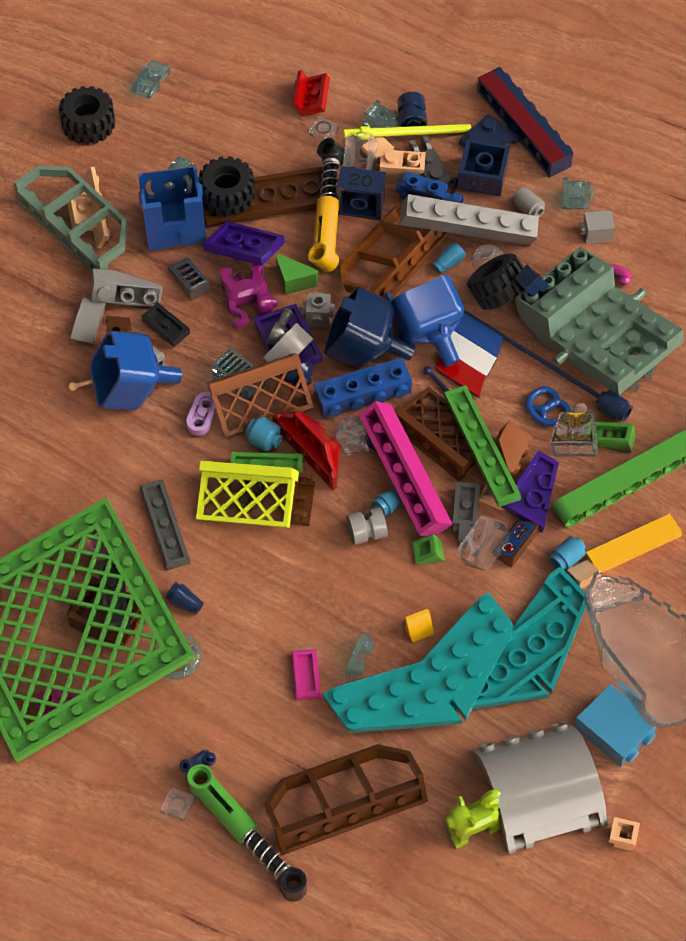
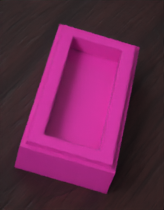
(306, 675)

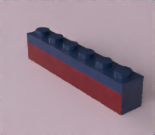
(524, 120)

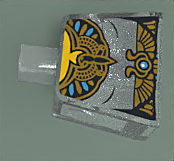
(575, 433)

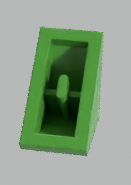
(295, 275)

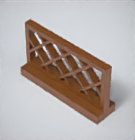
(253, 375)

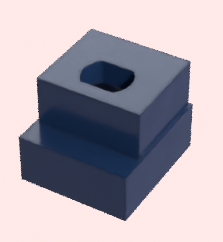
(531, 280)

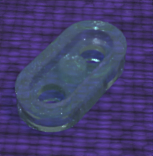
(356, 664)

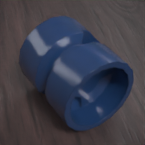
(412, 110)

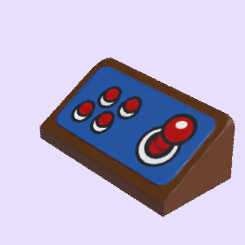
(520, 537)

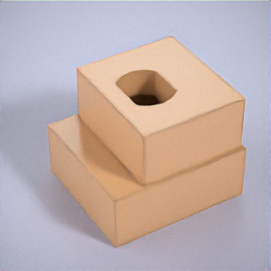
(627, 827)

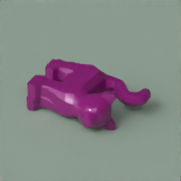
(246, 291)

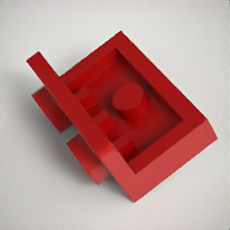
(310, 93)

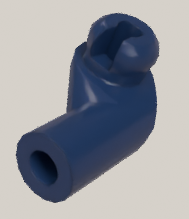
(203, 757)

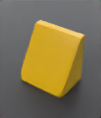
(419, 626)

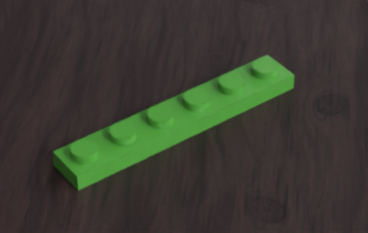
(482, 446)

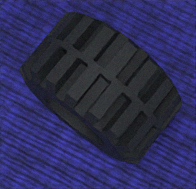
(84, 102)
(227, 172)
(495, 281)

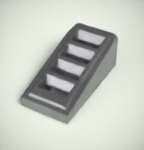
(195, 290)

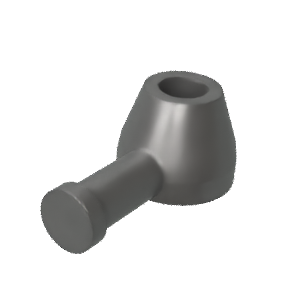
(279, 328)

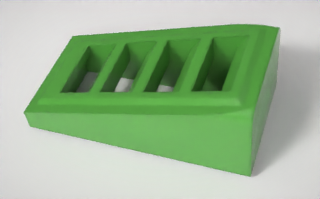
(619, 443)

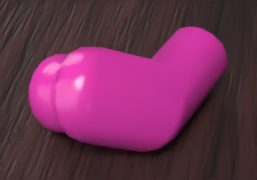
(624, 274)

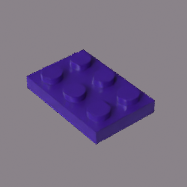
(244, 243)
(266, 322)

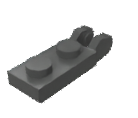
(433, 166)

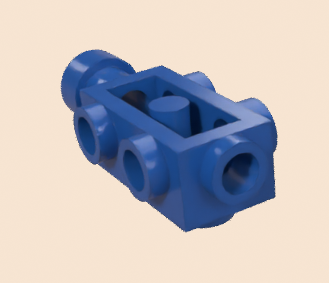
(421, 186)

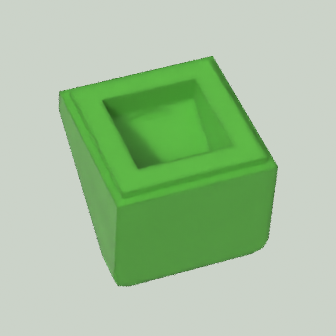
(428, 550)

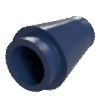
(184, 598)

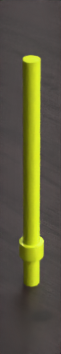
(412, 130)

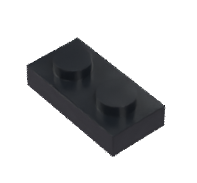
(165, 324)

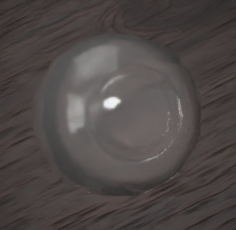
(483, 254)

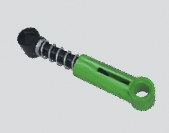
(244, 830)

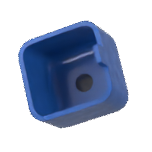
(429, 316)
(127, 371)

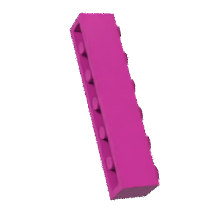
(405, 469)

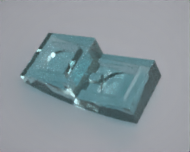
(149, 79)

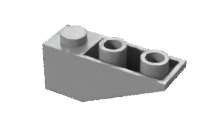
(121, 288)

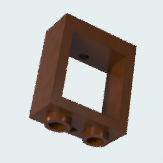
(79, 622)

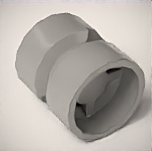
(367, 525)

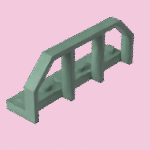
(56, 226)

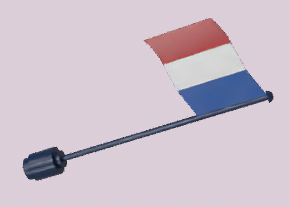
(478, 351)

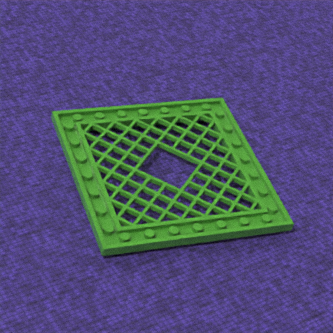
(173, 652)

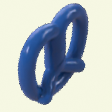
(546, 407)

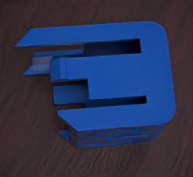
(172, 214)

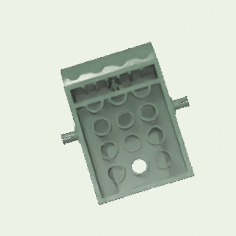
(597, 323)

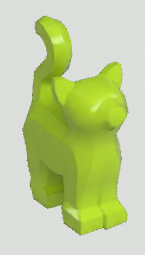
(472, 819)

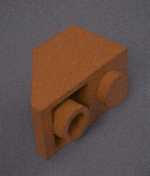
(513, 445)

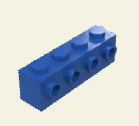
(362, 388)

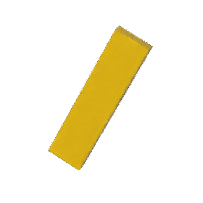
(634, 543)

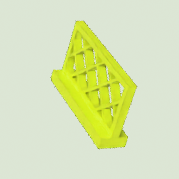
(244, 473)

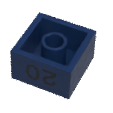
(483, 167)
(361, 193)

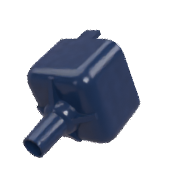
(364, 330)

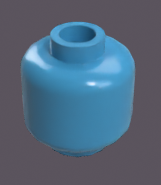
(263, 434)

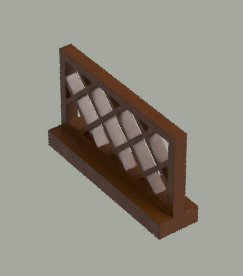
(431, 441)

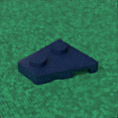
(490, 131)

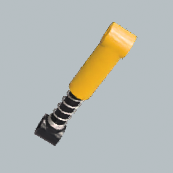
(323, 250)

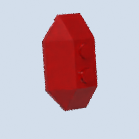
(312, 441)

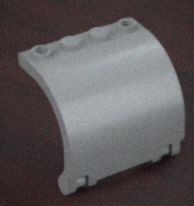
(543, 784)

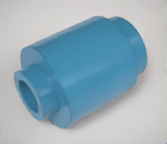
(568, 553)

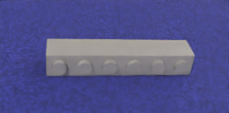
(469, 220)

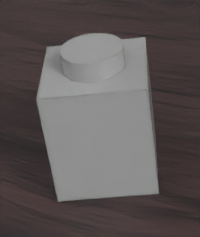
(597, 227)

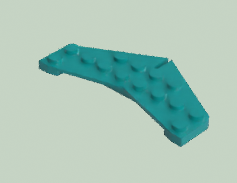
(537, 645)
(424, 690)

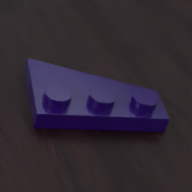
(535, 490)

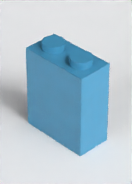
(615, 726)

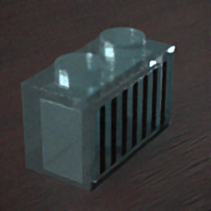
(231, 363)

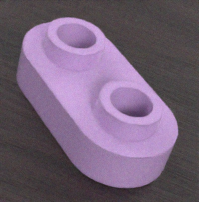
(201, 415)

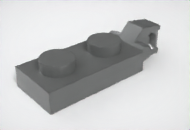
(465, 508)

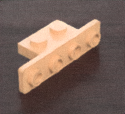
(84, 206)

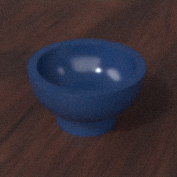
(292, 376)

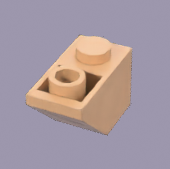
(397, 163)

